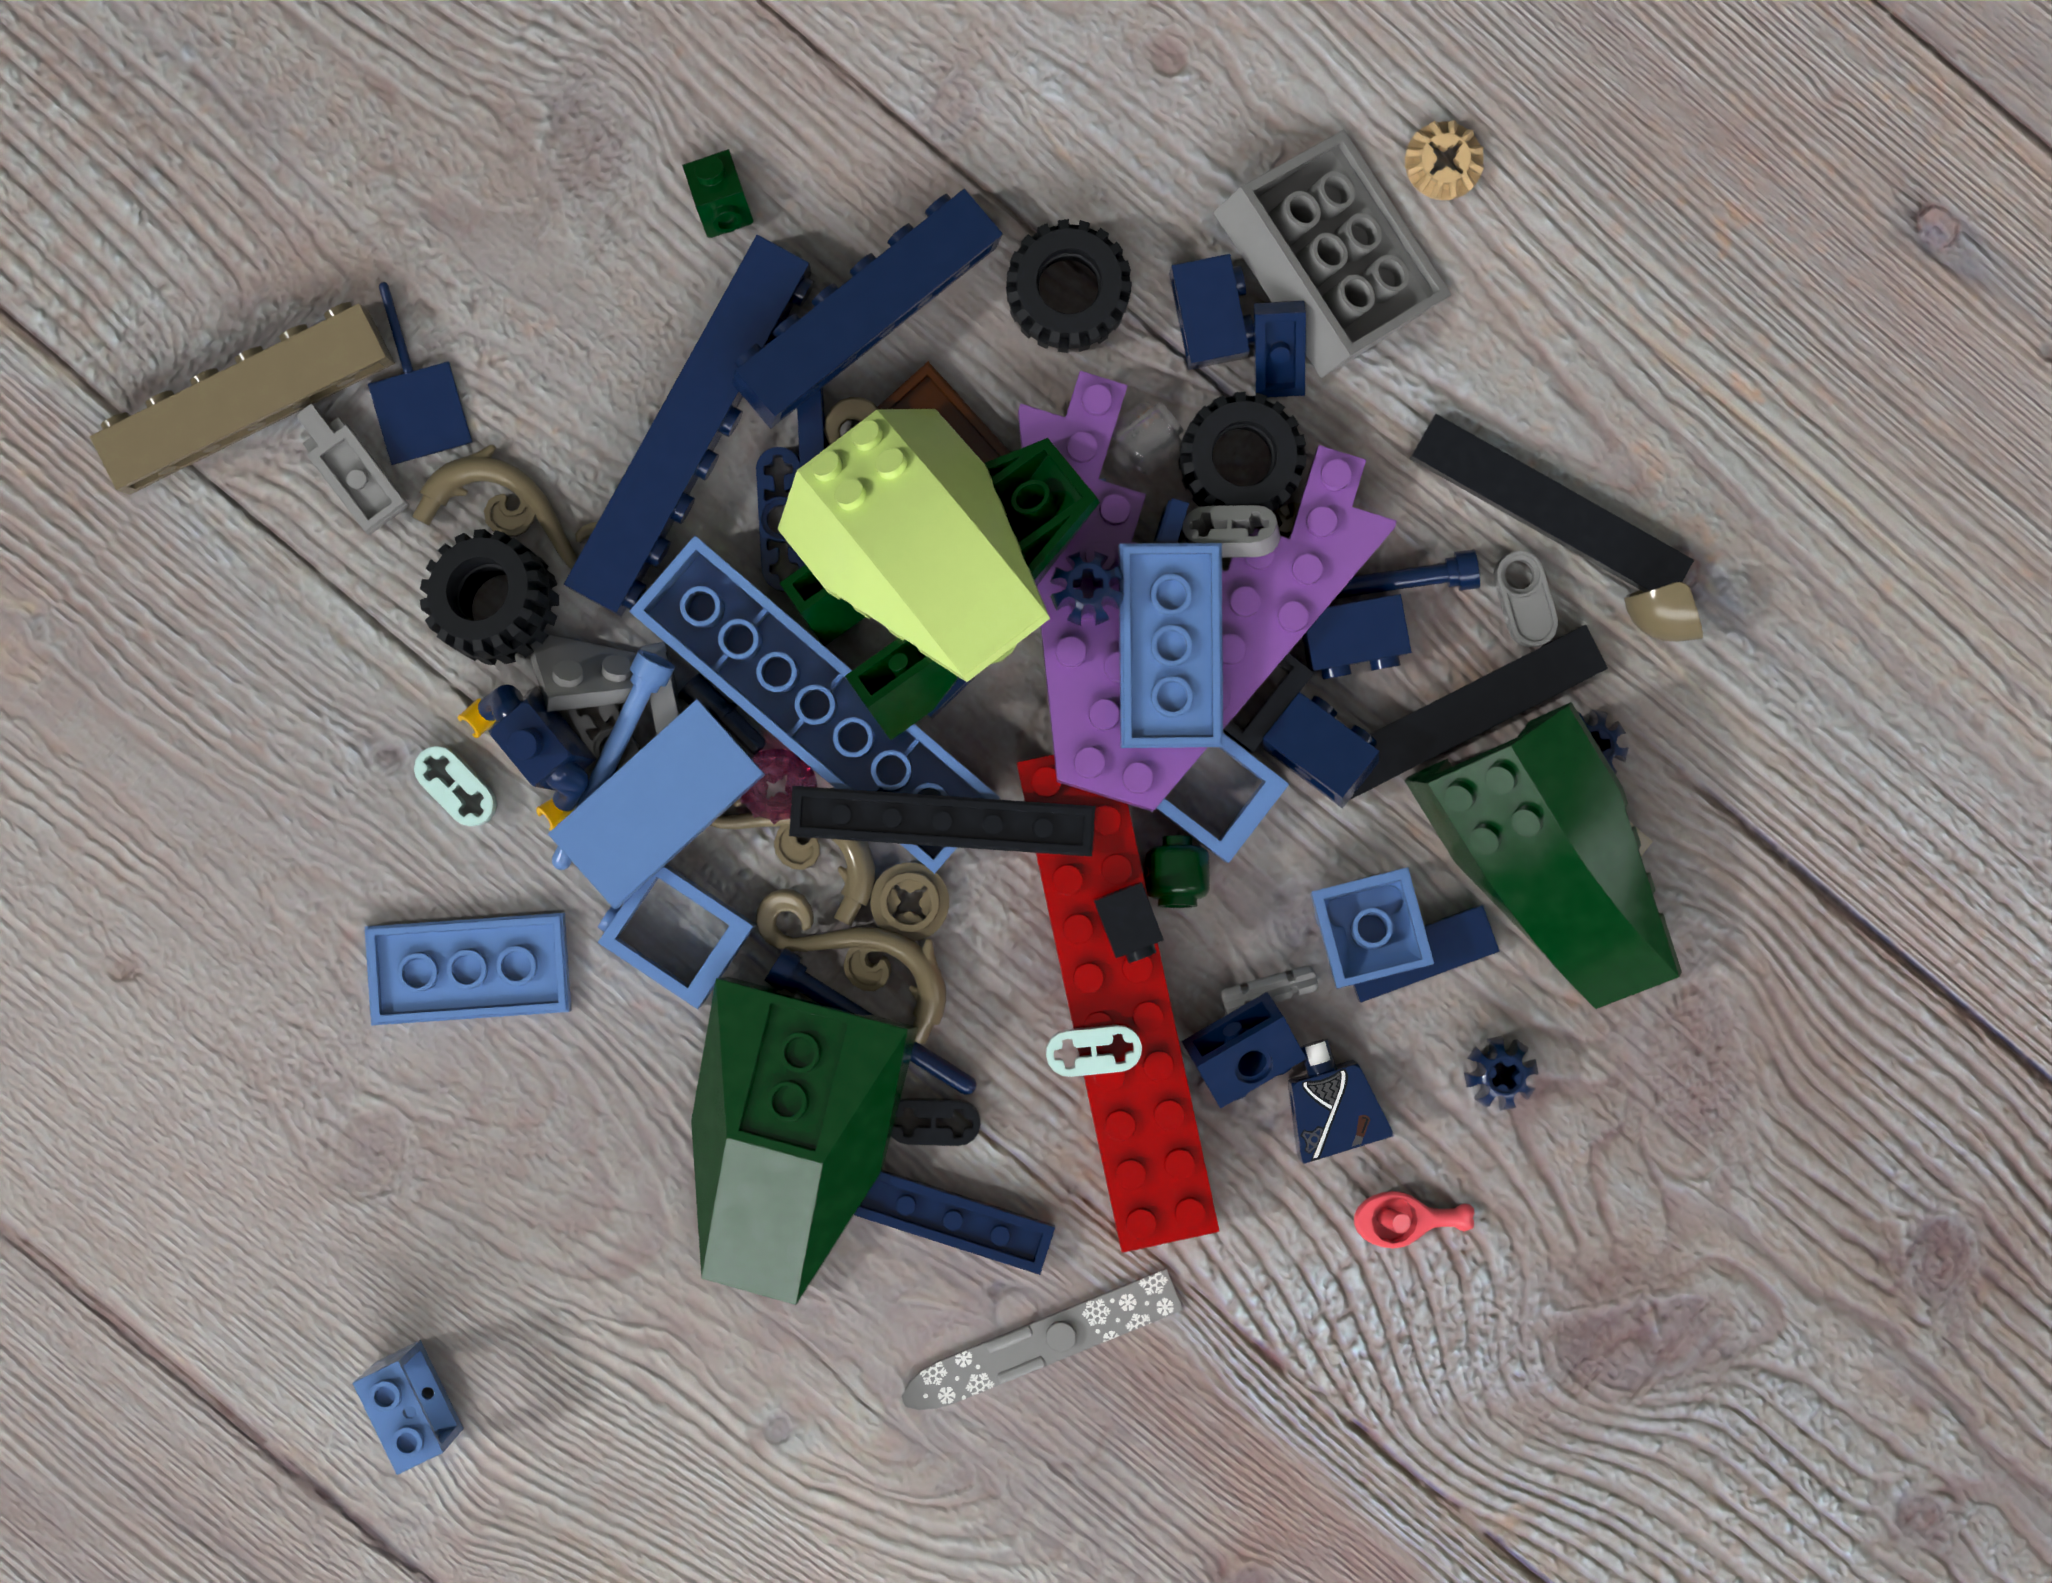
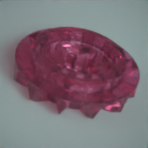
(777, 764)

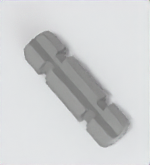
(1279, 987)

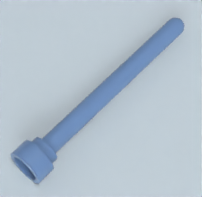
(648, 675)

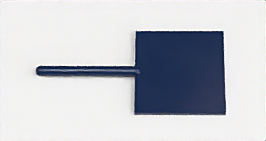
(419, 408)

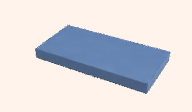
(1171, 645)
(656, 804)
(468, 969)

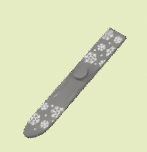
(1043, 1342)

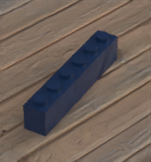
(866, 307)

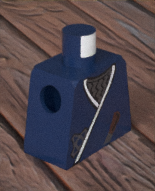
(1333, 1106)

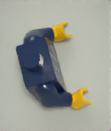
(536, 743)

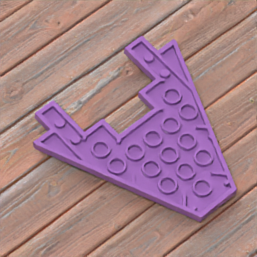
(1264, 600)

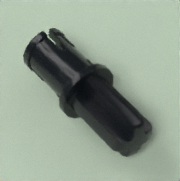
(724, 713)

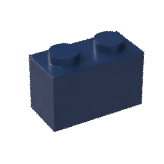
(1210, 311)
(1357, 634)
(1322, 748)

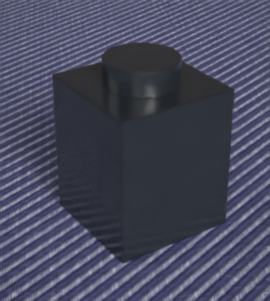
(1129, 922)

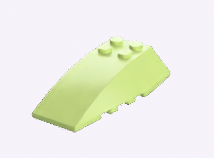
(915, 539)

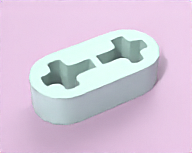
(446, 794)
(1095, 1062)

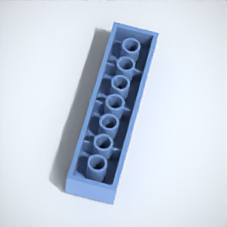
(793, 685)

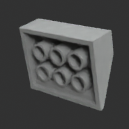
(1334, 240)

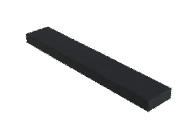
(1548, 507)
(1484, 704)
(942, 821)

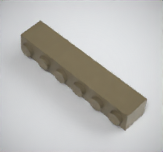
(242, 398)

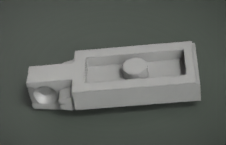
(351, 470)

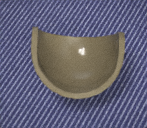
(1666, 613)

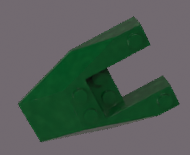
(1045, 510)

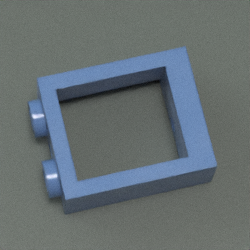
(1247, 818)
(717, 962)
(403, 1418)

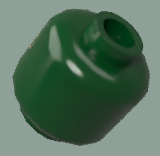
(1177, 872)

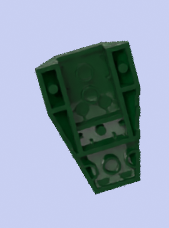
(1556, 853)

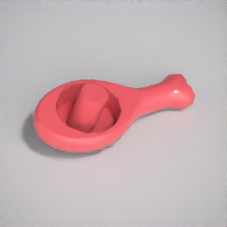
(1399, 1219)

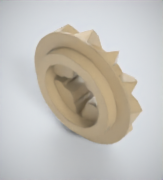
(1447, 183)

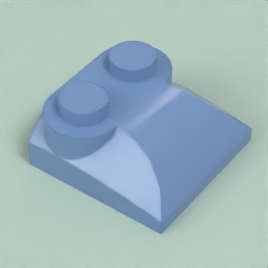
(1372, 928)

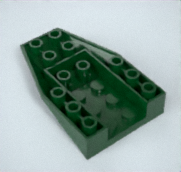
(788, 1132)

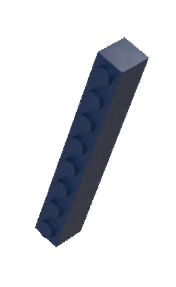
(687, 430)

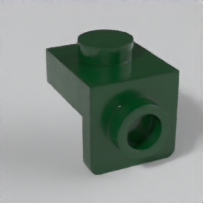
(718, 194)

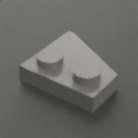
(580, 673)

